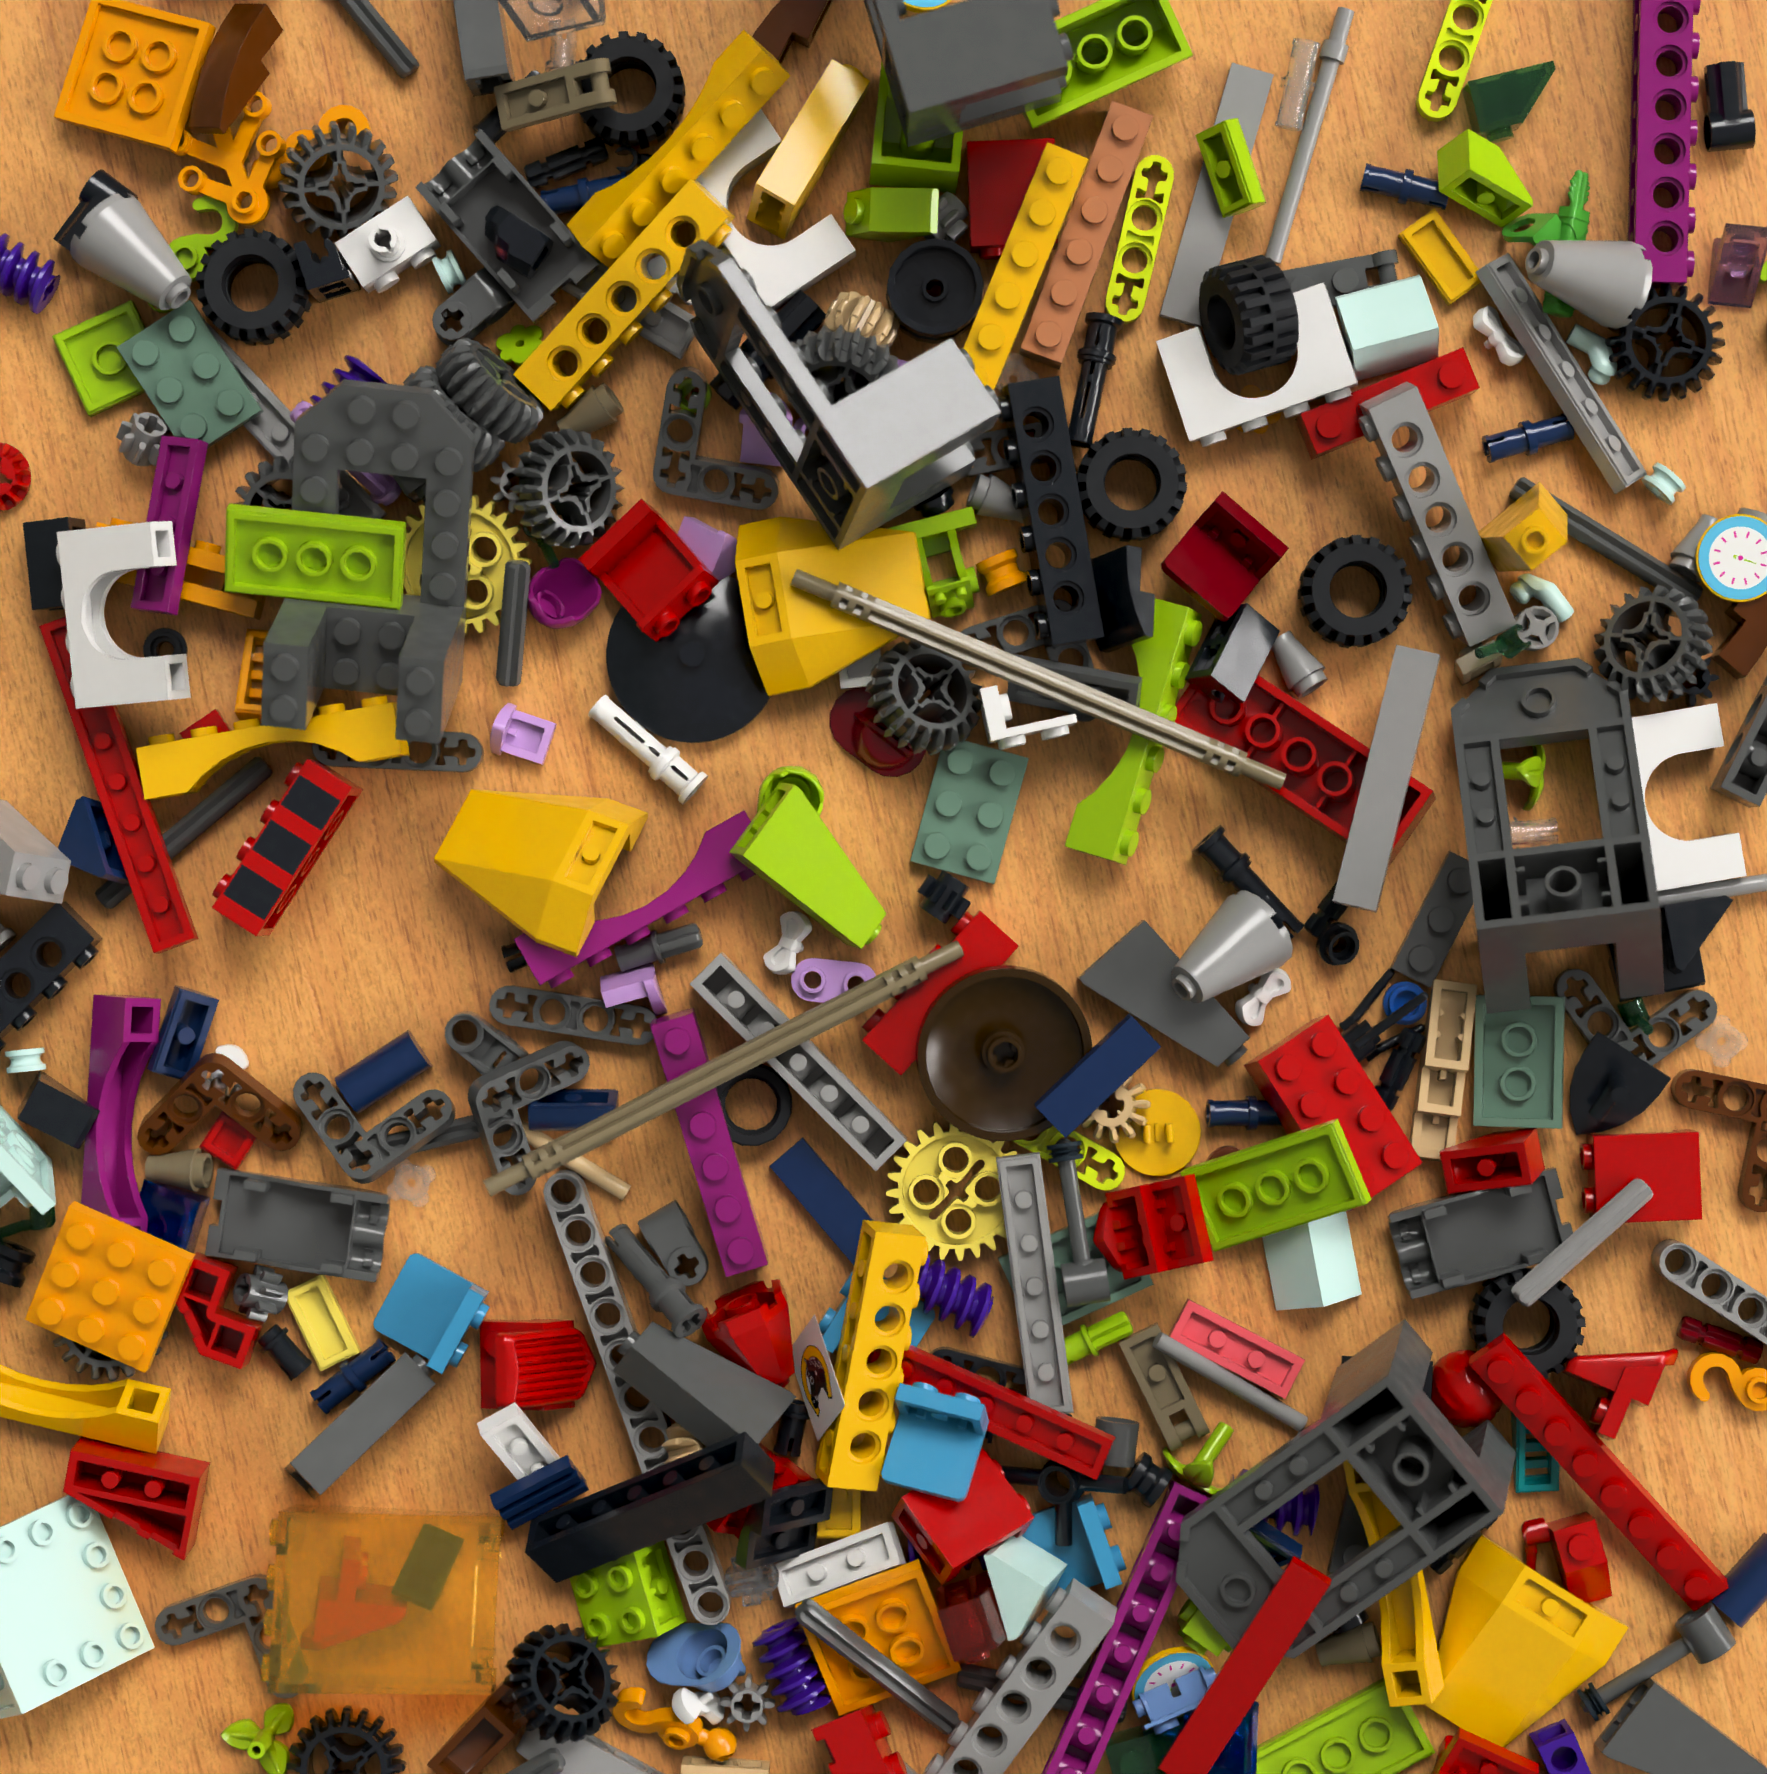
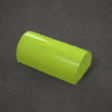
(1230, 168)

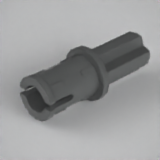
(658, 946)

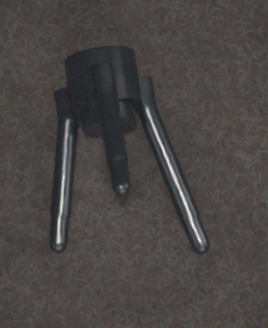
(1362, 1037)

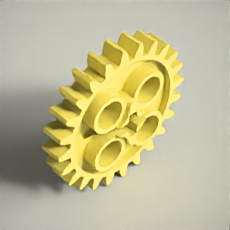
(488, 571)
(926, 1162)

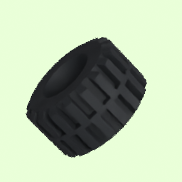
(663, 110)
(227, 262)
(1248, 315)
(1151, 452)
(1392, 583)
(1564, 1326)

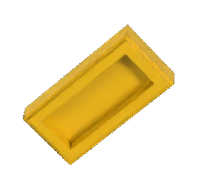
(1440, 256)

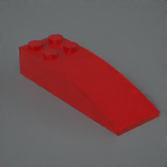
(1319, 759)

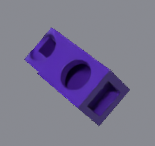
(1559, 1749)

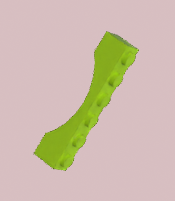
(1109, 817)

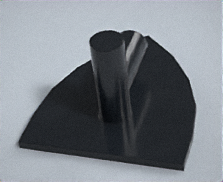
(1611, 1086)

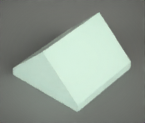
(1388, 327)
(1312, 1264)
(1021, 1581)

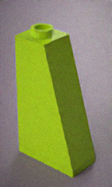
(806, 864)

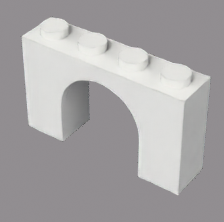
(781, 268)
(1211, 409)
(89, 567)
(1674, 860)

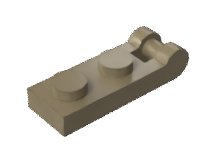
(554, 94)
(1163, 1387)

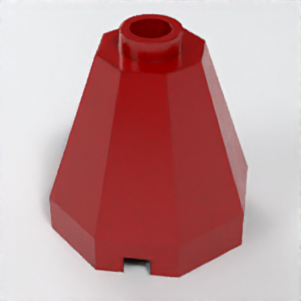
(754, 1330)

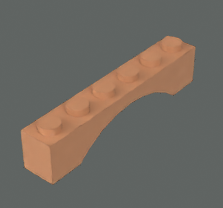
(1085, 235)

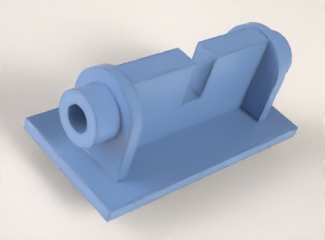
(1163, 1708)

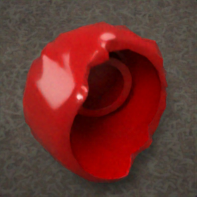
(1461, 1391)

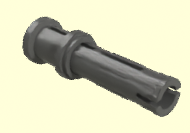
(665, 1293)

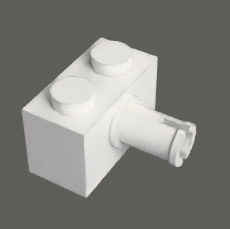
(388, 246)

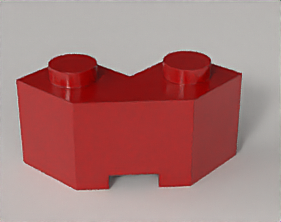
(216, 1330)

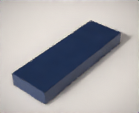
(1097, 1075)
(822, 1195)

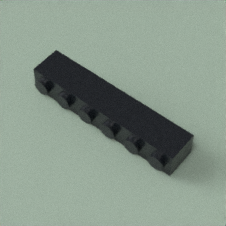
(651, 1507)

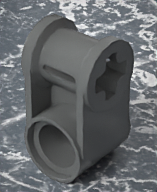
(476, 303)
(486, 1047)
(671, 1236)

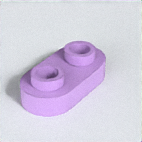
(833, 977)

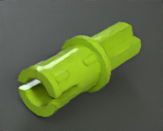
(1097, 1336)

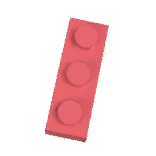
(1236, 1348)

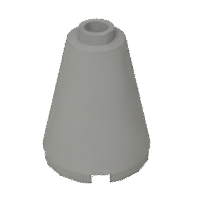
(131, 253)
(1593, 276)
(1232, 949)

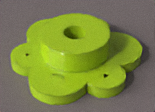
(519, 343)

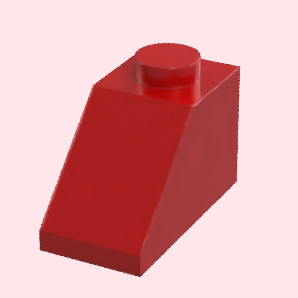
(1493, 1161)
(1580, 1557)

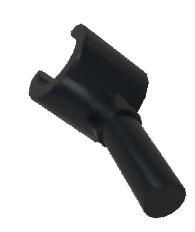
(638, 159)

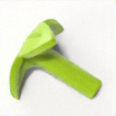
(1530, 772)
(1201, 1471)
(260, 1742)

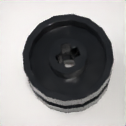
(916, 271)

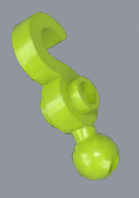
(192, 247)

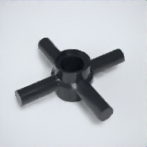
(1062, 1497)

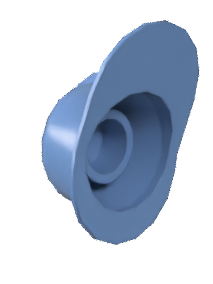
(697, 1656)

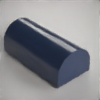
(183, 1032)
(382, 1072)
(570, 1108)
(1746, 1584)

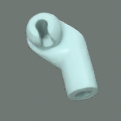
(1598, 353)
(1544, 591)

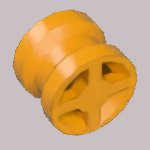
(1001, 572)

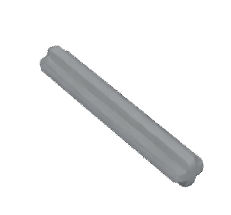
(1582, 1242)

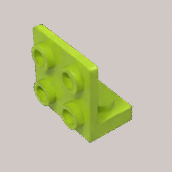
(629, 1597)

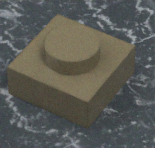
(1470, 667)

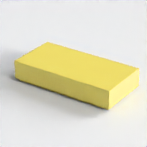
(322, 1322)

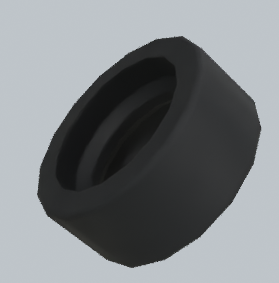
(782, 1114)

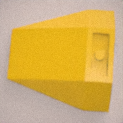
(797, 634)
(539, 858)
(1514, 1644)

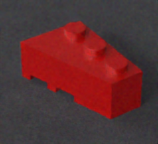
(148, 1491)
(860, 1744)

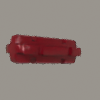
(1720, 1340)

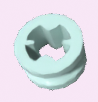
(449, 271)
(1663, 483)
(25, 1060)

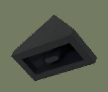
(1687, 927)
(57, 1111)

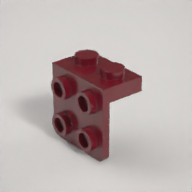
(1223, 557)

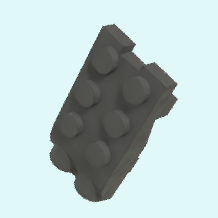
(486, 178)
(299, 1224)
(1477, 1234)

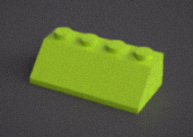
(1113, 48)

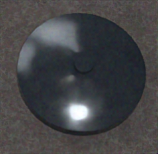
(696, 679)

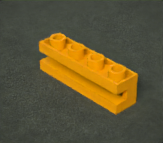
(205, 580)

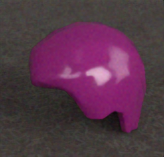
(563, 594)

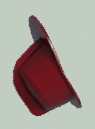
(858, 735)

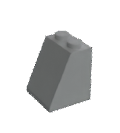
(28, 861)

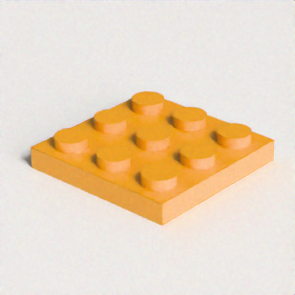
(134, 72)
(109, 1286)
(895, 1617)

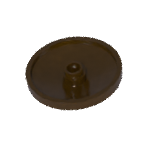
(997, 1048)

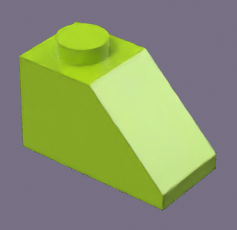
(1481, 178)
(891, 213)

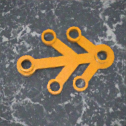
(231, 157)

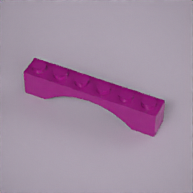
(703, 878)
(121, 1044)
(711, 1148)

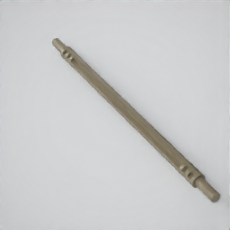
(1038, 679)
(723, 1068)

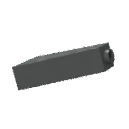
(483, 45)
(1139, 980)
(699, 1387)
(361, 1424)
(1669, 1737)

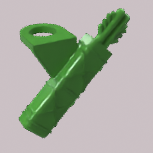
(1568, 225)

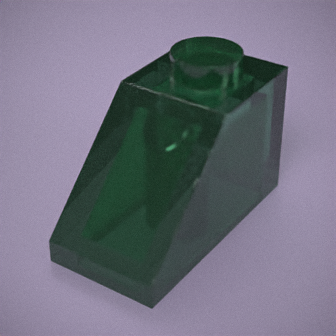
(1504, 100)
(1139, 1750)

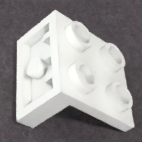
(997, 711)

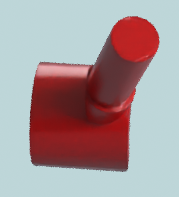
(1534, 1533)

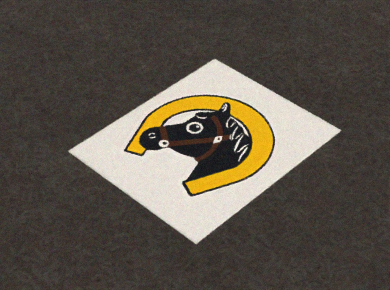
(816, 1378)

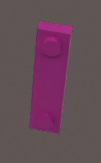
(175, 500)

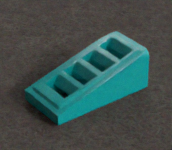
(1531, 1483)

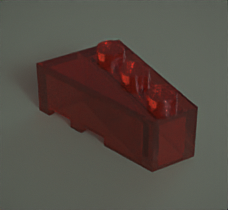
(970, 1618)

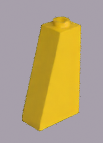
(807, 148)
(1526, 531)

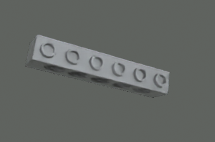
(1489, 610)
(803, 1066)
(1074, 1607)

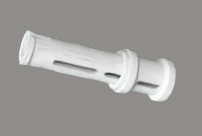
(663, 761)

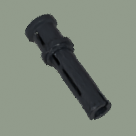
(1095, 359)
(1235, 869)

